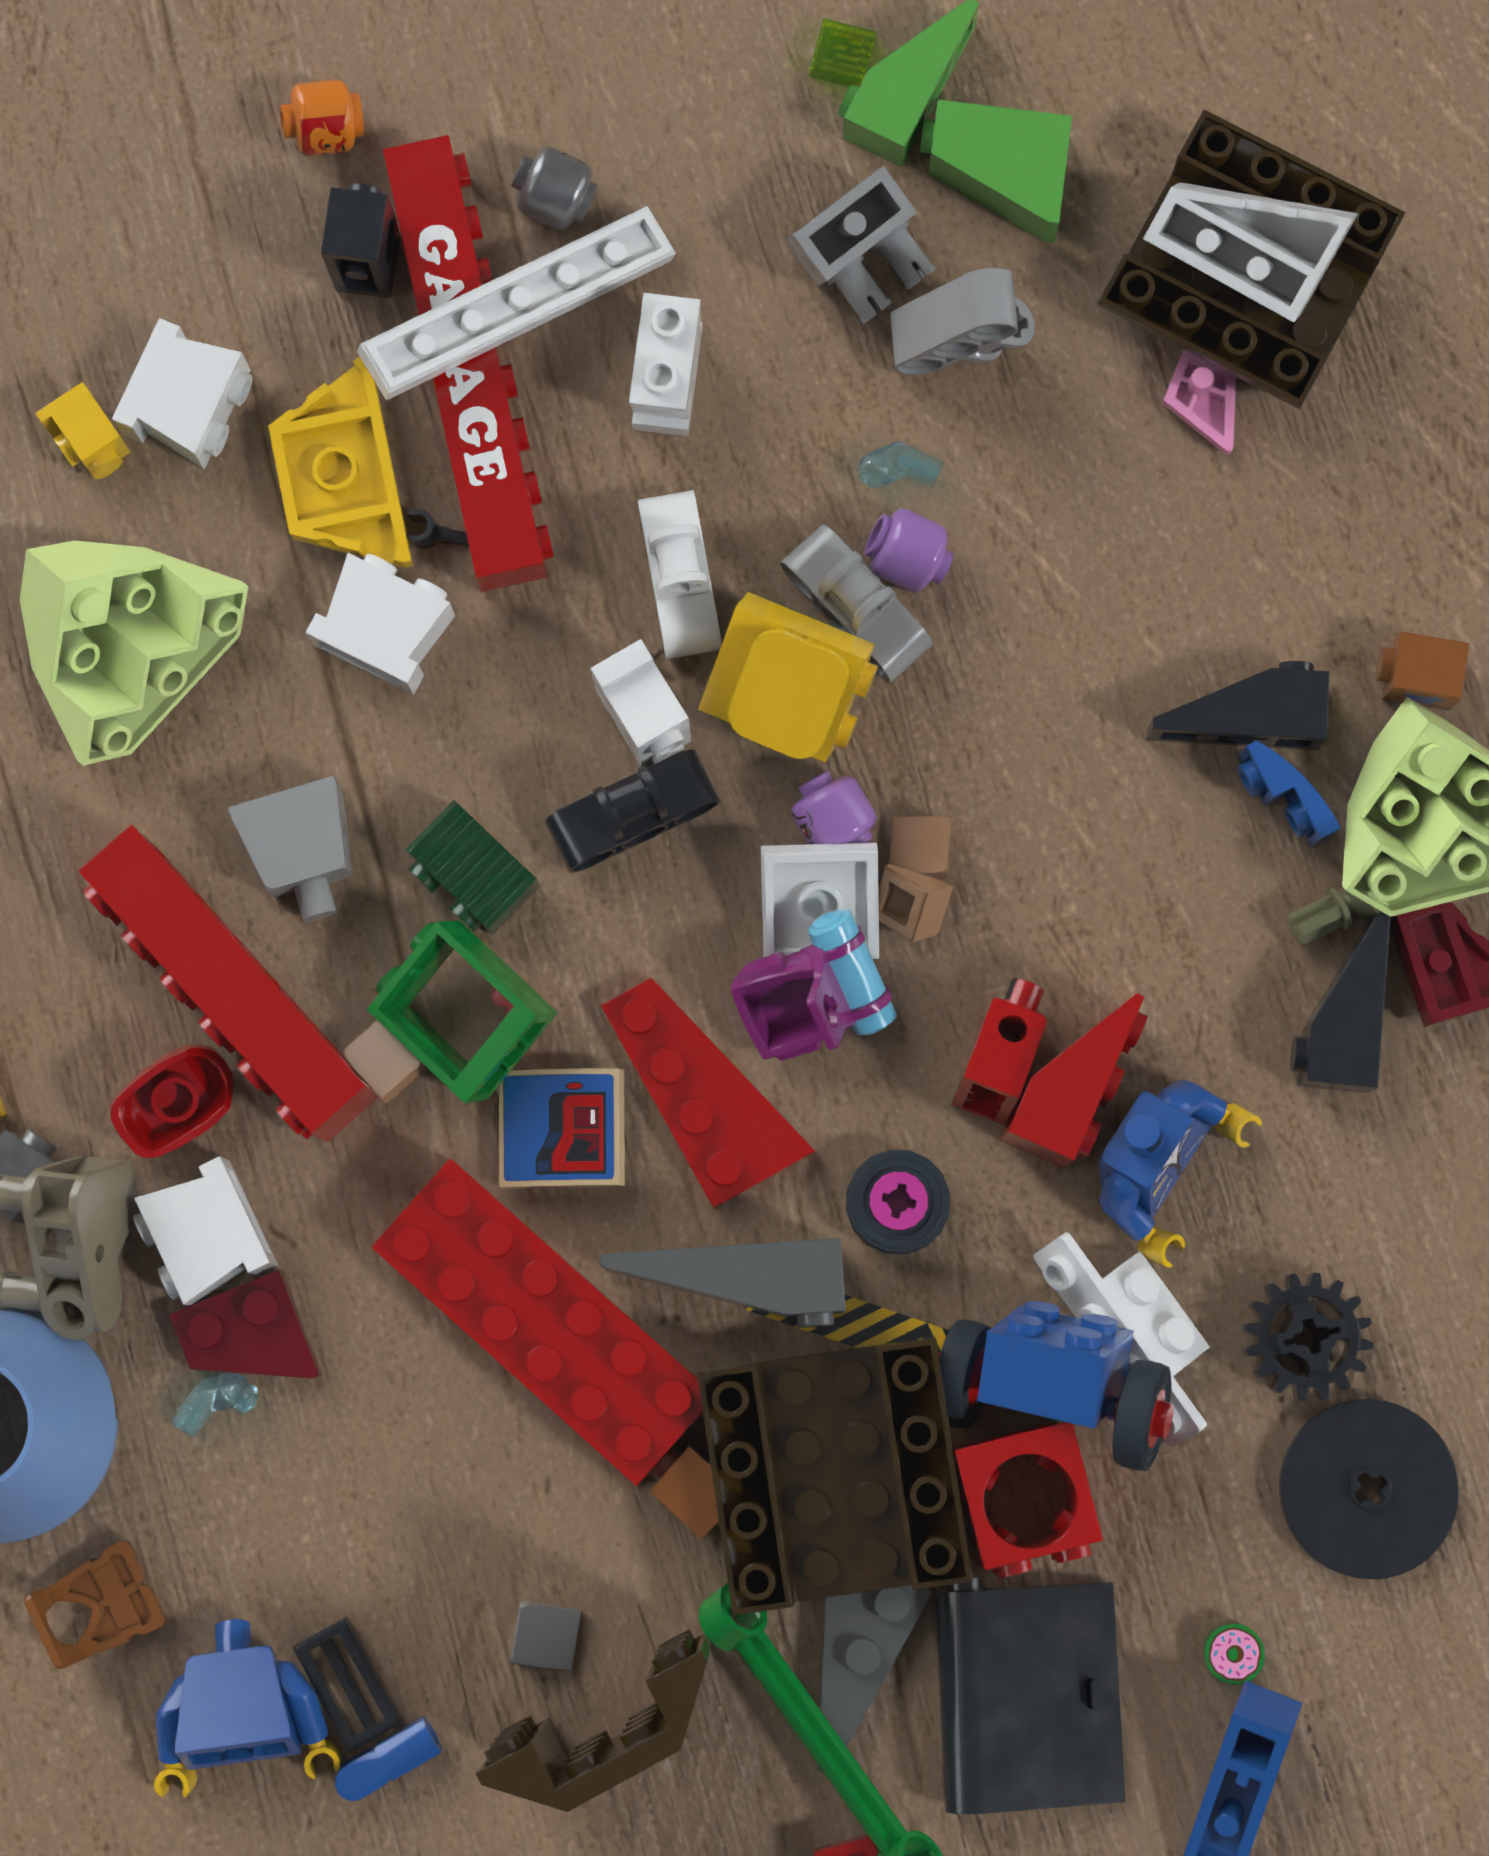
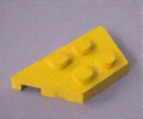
(341, 471)

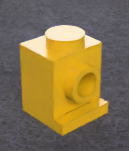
(84, 432)

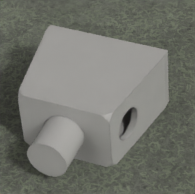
(298, 843)

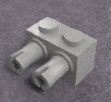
(862, 219)

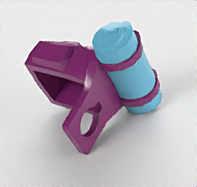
(813, 993)

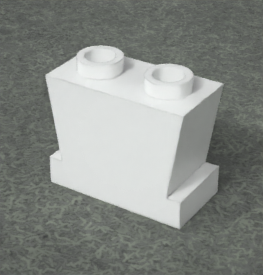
(666, 364)
(183, 394)
(382, 621)
(642, 704)
(203, 1233)

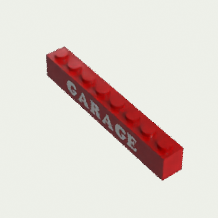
(474, 395)

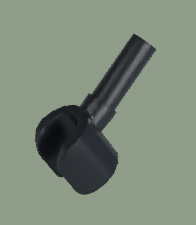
(434, 532)

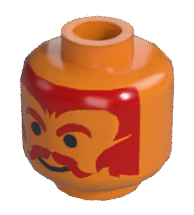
(322, 117)

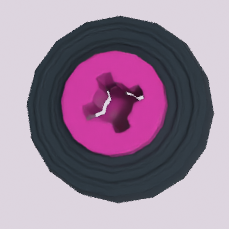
(892, 1221)

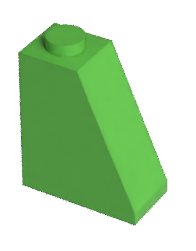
(1002, 160)

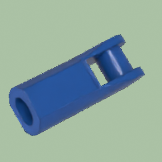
(388, 1760)

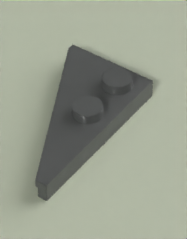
(859, 1649)

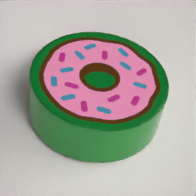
(1233, 1653)

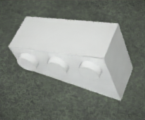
(1251, 242)

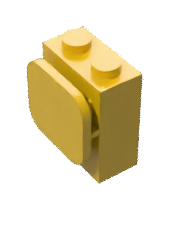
(788, 679)

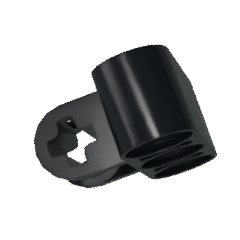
(632, 810)

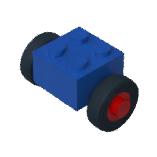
(1059, 1372)

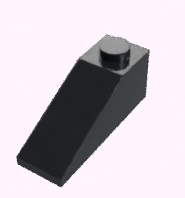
(1275, 707)
(1345, 1029)

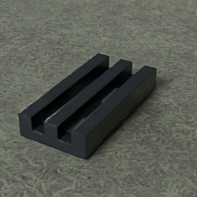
(369, 1674)

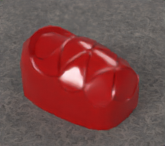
(173, 1100)

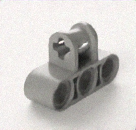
(960, 321)
(856, 601)

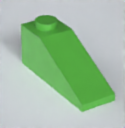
(904, 87)

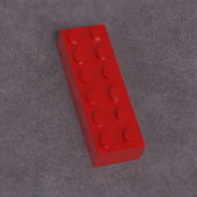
(225, 980)
(543, 1321)

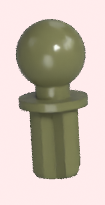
(1328, 915)

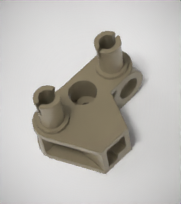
(91, 1213)

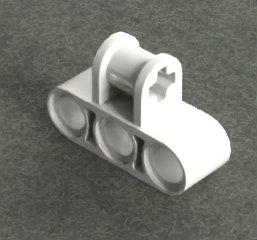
(680, 574)

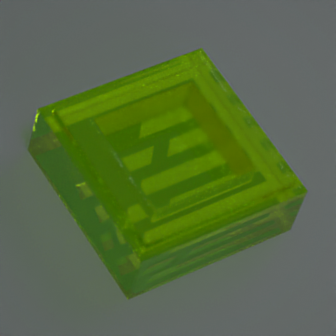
(842, 53)

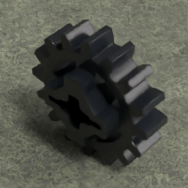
(1313, 1364)

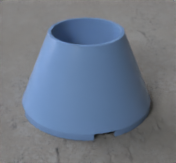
(68, 1425)

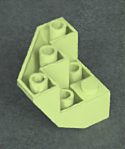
(122, 637)
(1418, 816)

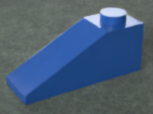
(1244, 1773)

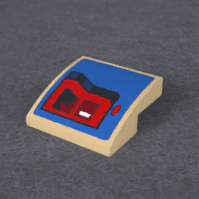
(562, 1128)

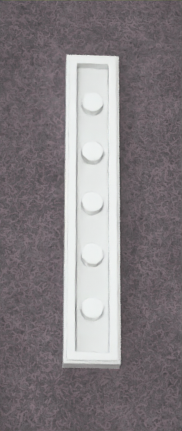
(515, 303)

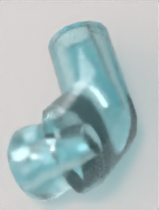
(896, 462)
(212, 1395)

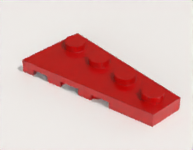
(709, 1106)

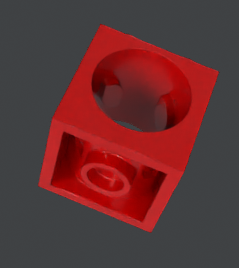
(1072, 1527)

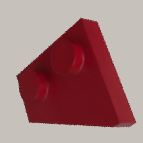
(1443, 962)
(247, 1331)

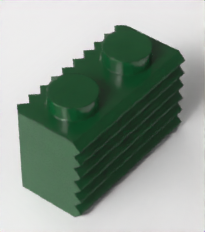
(471, 869)

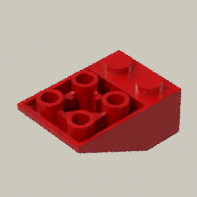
(1061, 1098)

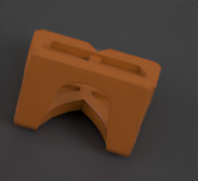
(117, 1601)

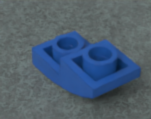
(1274, 778)

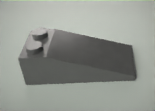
(774, 1278)

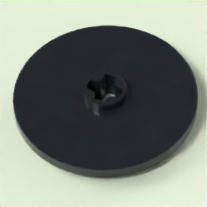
(1415, 1496)

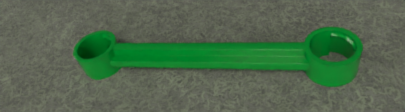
(810, 1725)

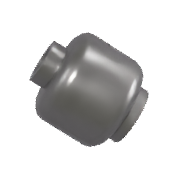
(554, 188)

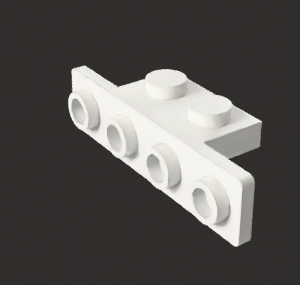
(1139, 1303)

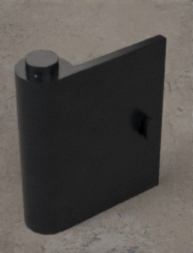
(1018, 1697)

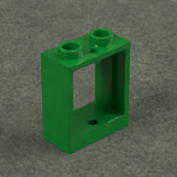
(506, 1045)

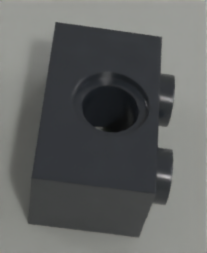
(360, 241)

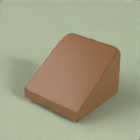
(921, 844)
(912, 902)
(383, 1061)

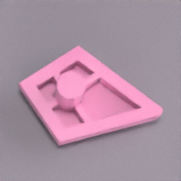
(1204, 399)

